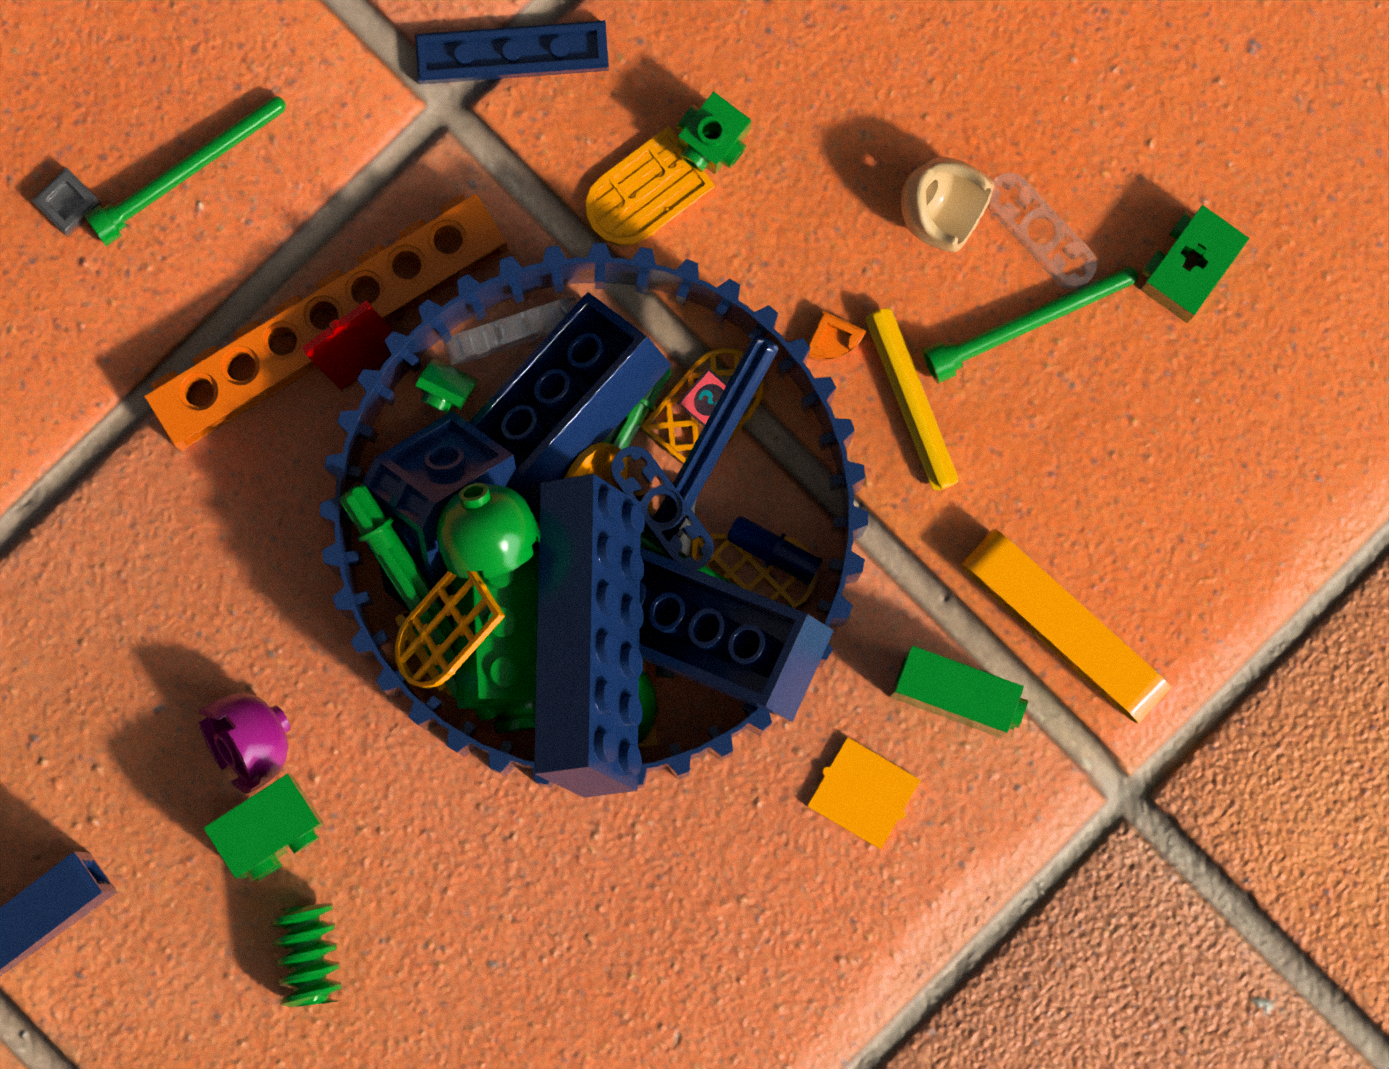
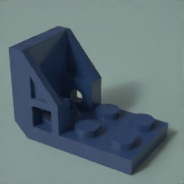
(422, 476)

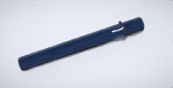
(718, 429)

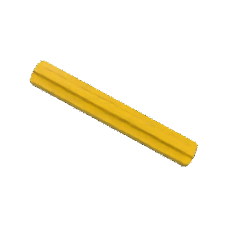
(911, 399)

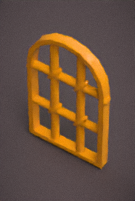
(462, 629)

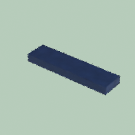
(511, 52)

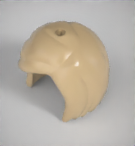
(945, 202)

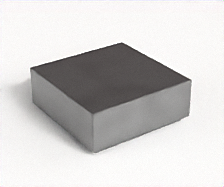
(66, 202)

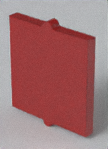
(350, 345)

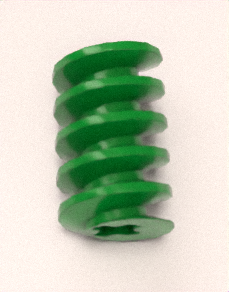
(306, 955)

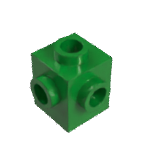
(718, 119)

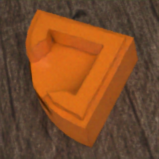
(833, 338)

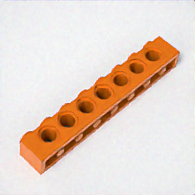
(274, 372)

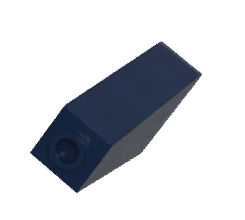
(51, 906)

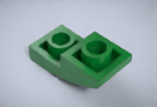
(445, 386)

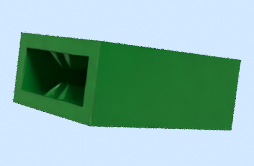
(959, 692)

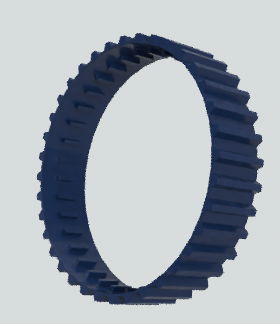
(514, 283)

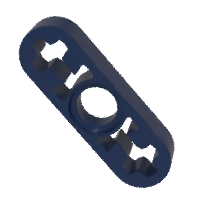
(652, 470)

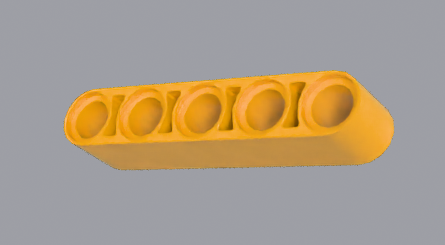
(1065, 626)

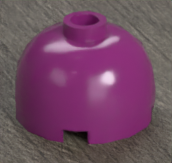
(247, 737)

